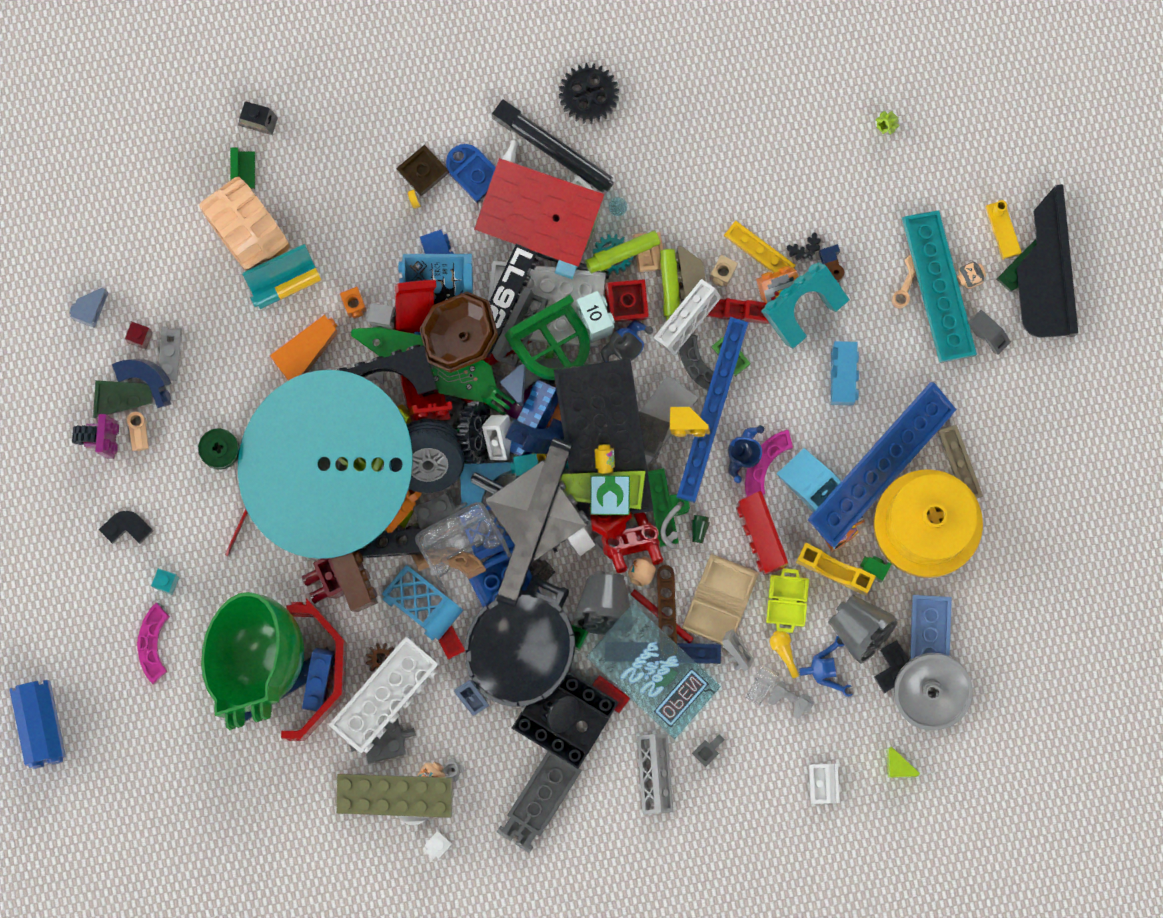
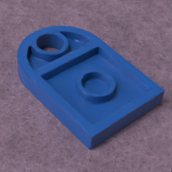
(471, 172)

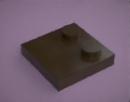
(422, 170)

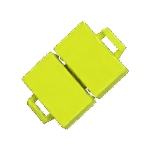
(787, 609)

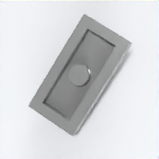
(737, 650)

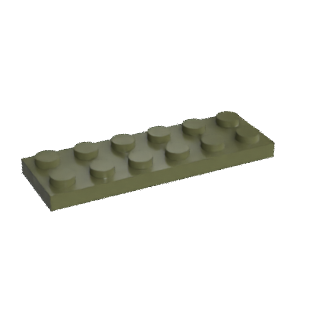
(394, 795)

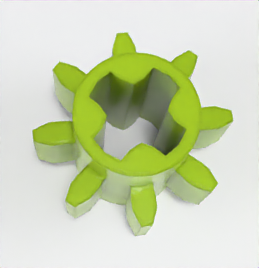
(887, 122)

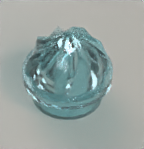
(617, 206)

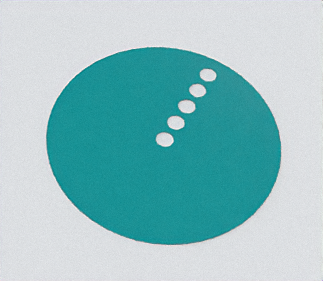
(279, 472)

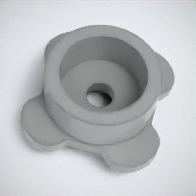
(448, 769)

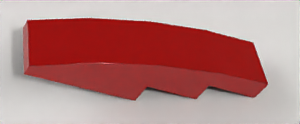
(743, 310)

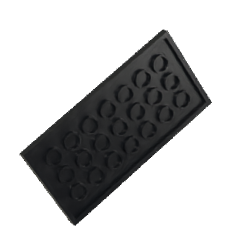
(602, 409)

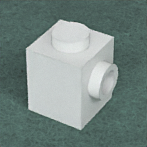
(437, 845)

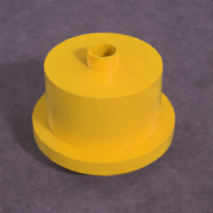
(906, 530)

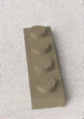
(959, 459)

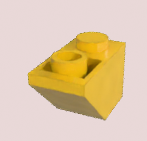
(686, 421)

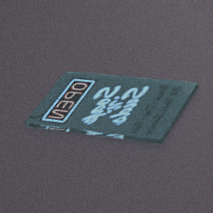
(653, 671)

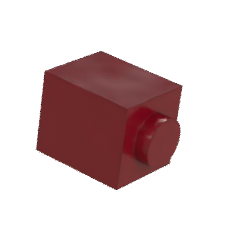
(138, 335)

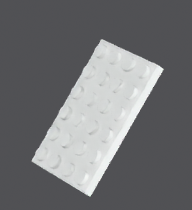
(554, 288)

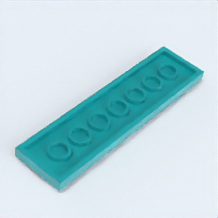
(939, 286)

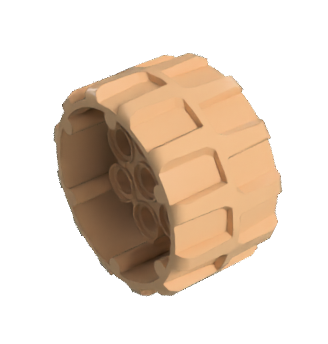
(244, 224)

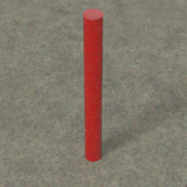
(653, 609)

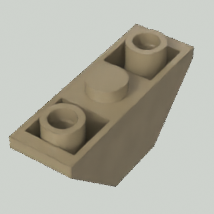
(690, 271)

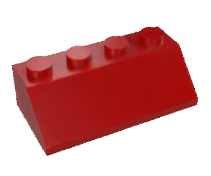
(762, 533)

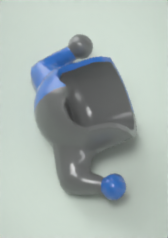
(626, 342)

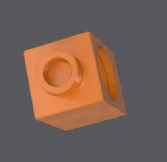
(353, 294)

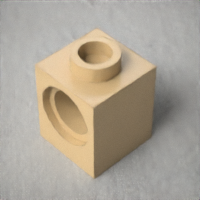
(723, 263)

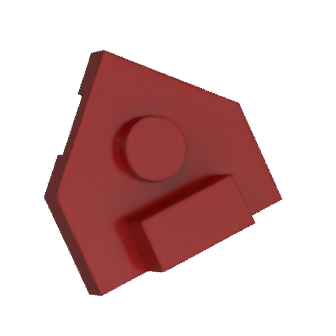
(609, 525)

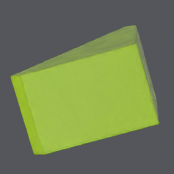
(897, 766)

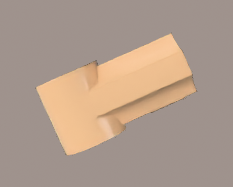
(138, 433)

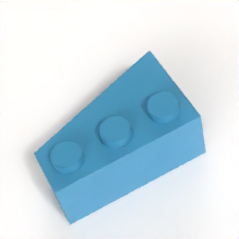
(844, 373)

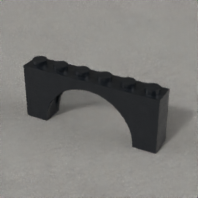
(409, 364)

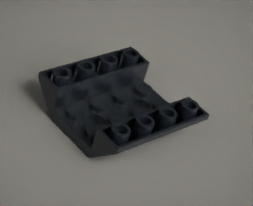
(571, 745)

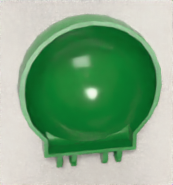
(250, 657)

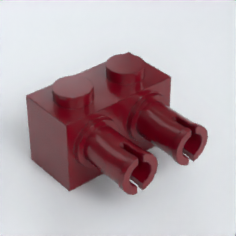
(326, 573)

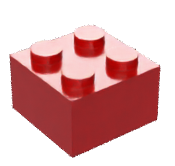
(627, 300)

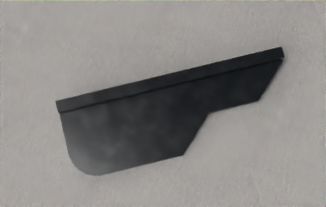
(1047, 275)

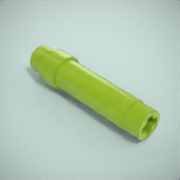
(605, 259)
(669, 282)

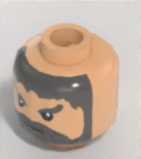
(971, 275)

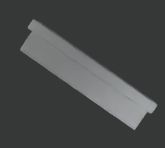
(658, 773)

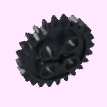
(583, 77)
(471, 432)

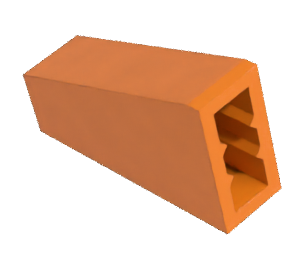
(304, 349)

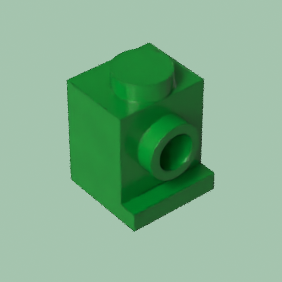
(876, 567)

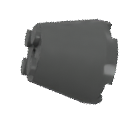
(602, 602)
(862, 627)

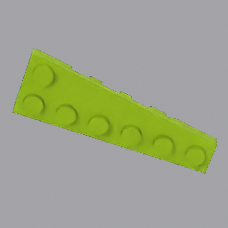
(580, 485)

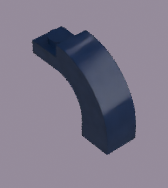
(148, 372)
(534, 439)

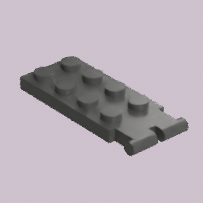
(539, 800)

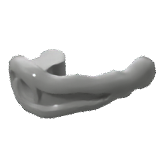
(668, 539)

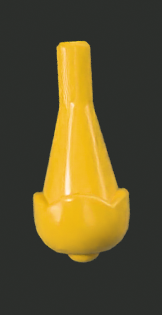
(780, 642)

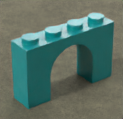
(781, 310)

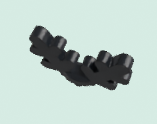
(800, 253)

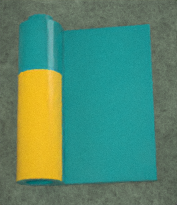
(281, 277)

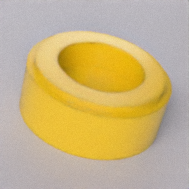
(414, 200)

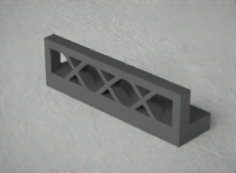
(518, 315)

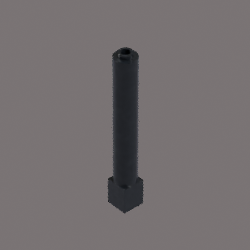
(513, 120)

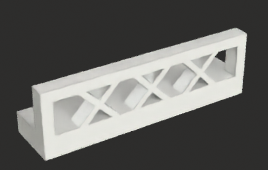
(687, 317)

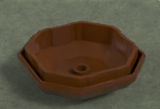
(447, 325)

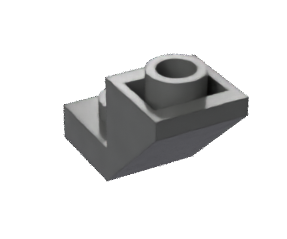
(988, 329)

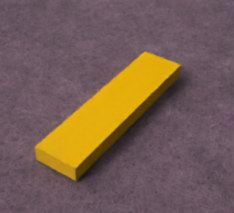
(756, 248)

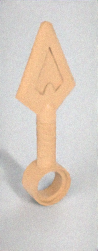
(907, 284)

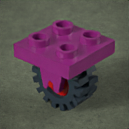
(98, 436)

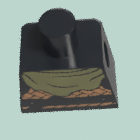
(256, 118)

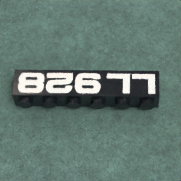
(510, 286)

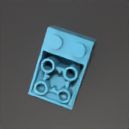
(809, 479)

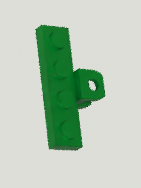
(664, 503)

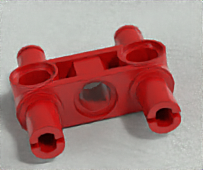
(633, 541)

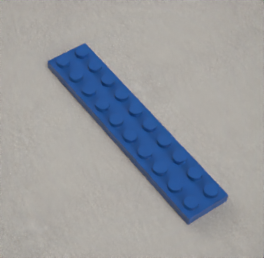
(882, 464)

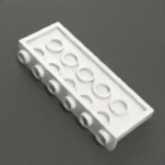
(384, 696)

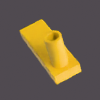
(1003, 229)

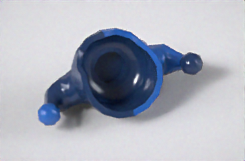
(744, 452)

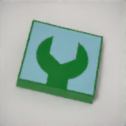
(610, 495)

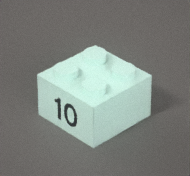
(594, 316)

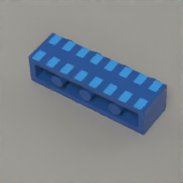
(536, 411)

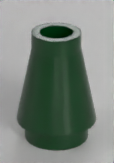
(699, 528)

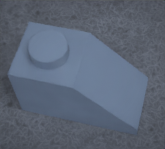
(89, 307)

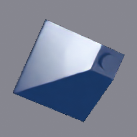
(488, 583)

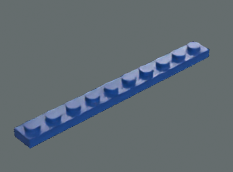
(712, 409)

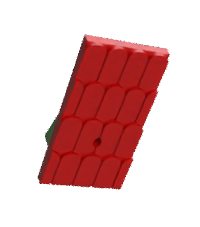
(522, 211)

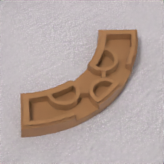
(463, 561)

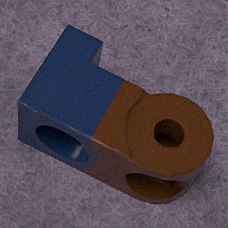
(829, 258)

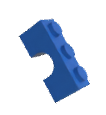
(317, 679)

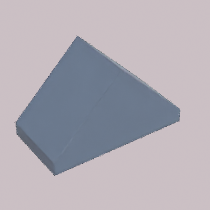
(515, 384)
(471, 697)

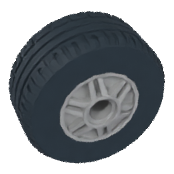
(436, 456)

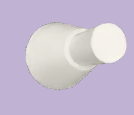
(510, 155)

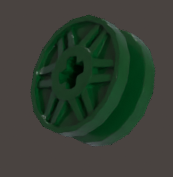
(209, 443)

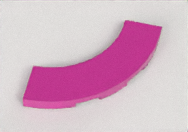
(770, 450)
(148, 643)

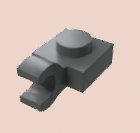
(706, 752)

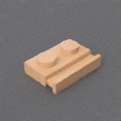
(649, 259)

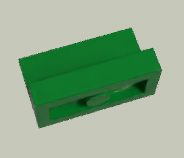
(243, 166)

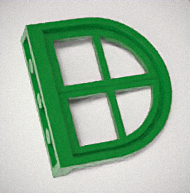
(539, 322)

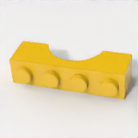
(846, 575)

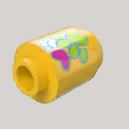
(604, 459)

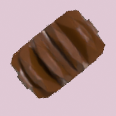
(374, 657)

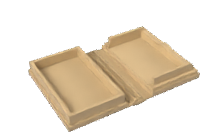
(719, 599)

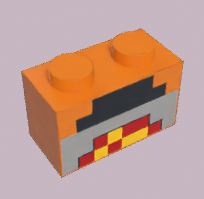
(772, 284)

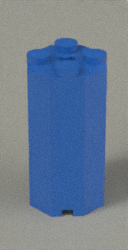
(37, 724)

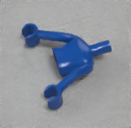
(825, 668)

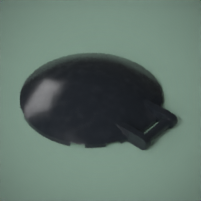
(521, 650)

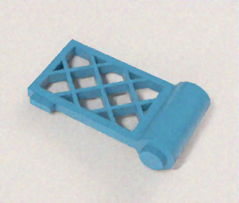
(439, 619)

